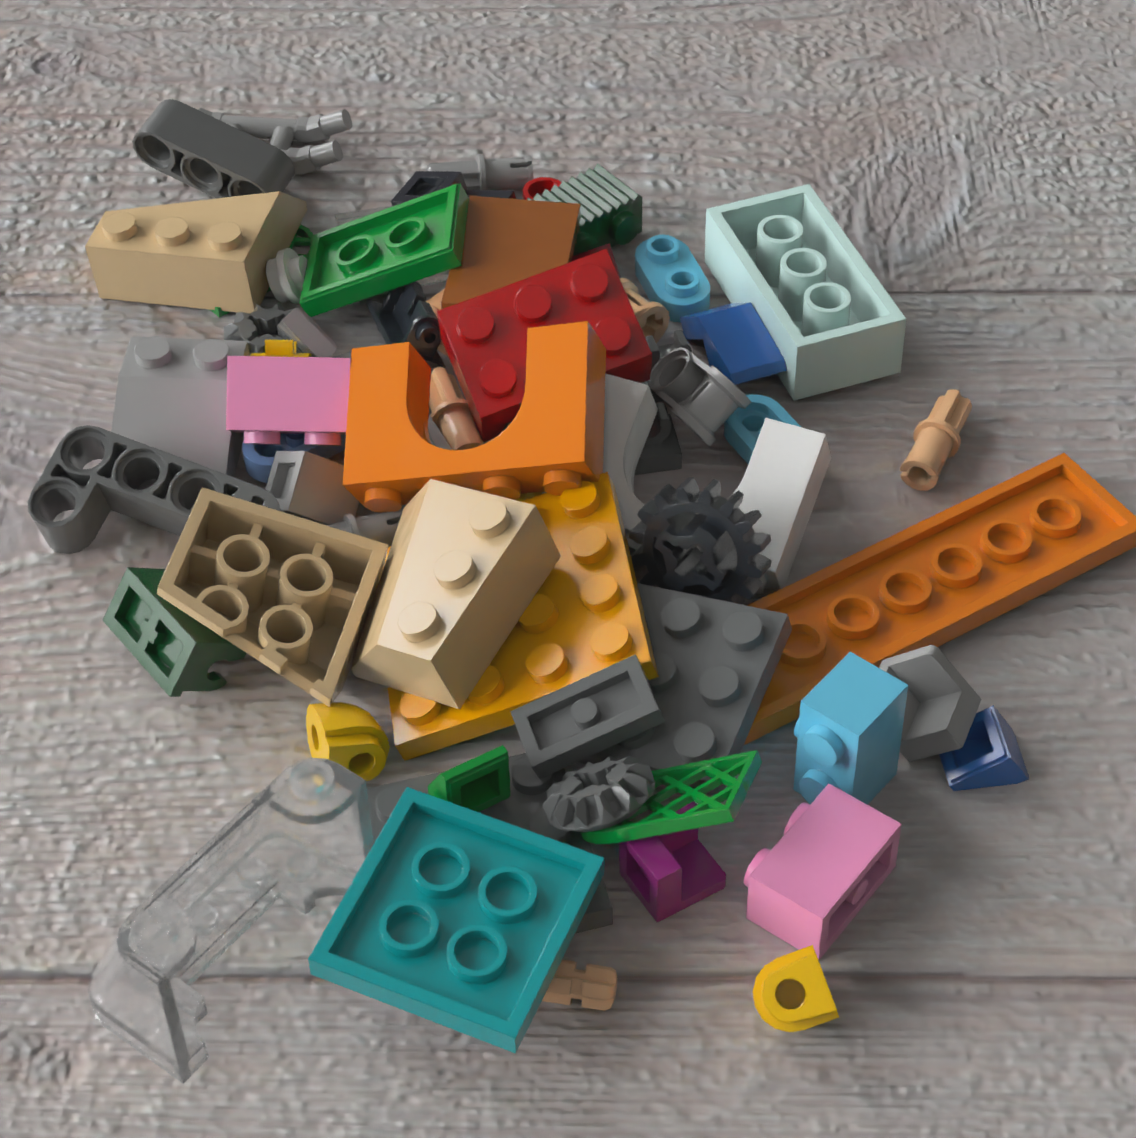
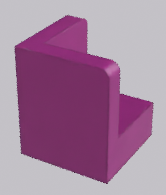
(670, 870)

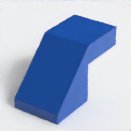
(735, 341)

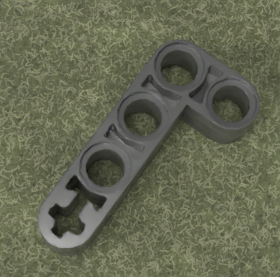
(113, 487)

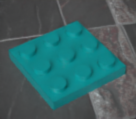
(458, 918)

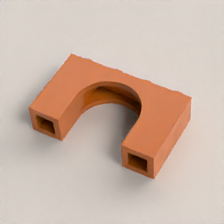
(544, 449)

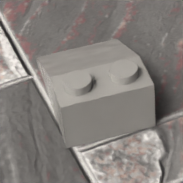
(176, 399)

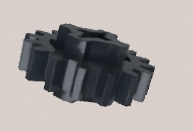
(672, 531)

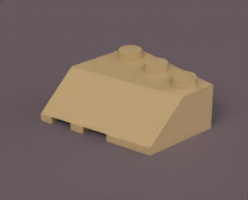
(194, 250)
(276, 587)
(452, 590)

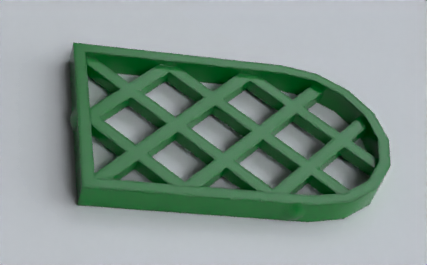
(677, 779)

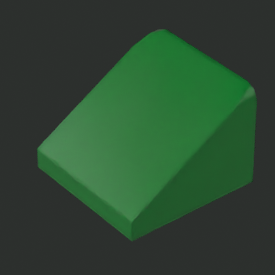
(476, 782)

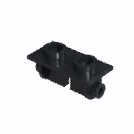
(409, 319)

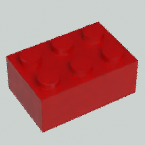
(490, 333)

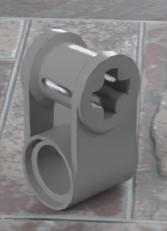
(696, 392)

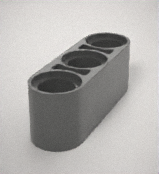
(210, 153)

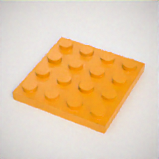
(573, 627)

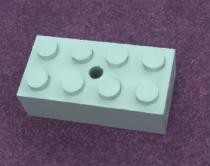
(807, 289)

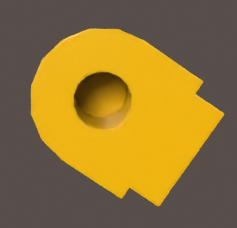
(347, 737)
(794, 992)

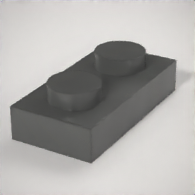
(587, 716)

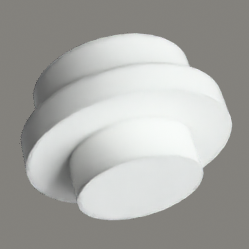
(286, 275)

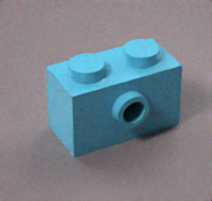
(850, 731)

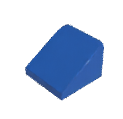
(987, 757)

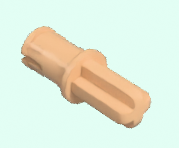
(452, 412)
(935, 441)

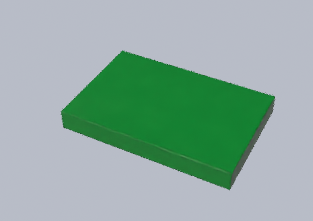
(385, 250)

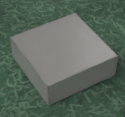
(307, 333)

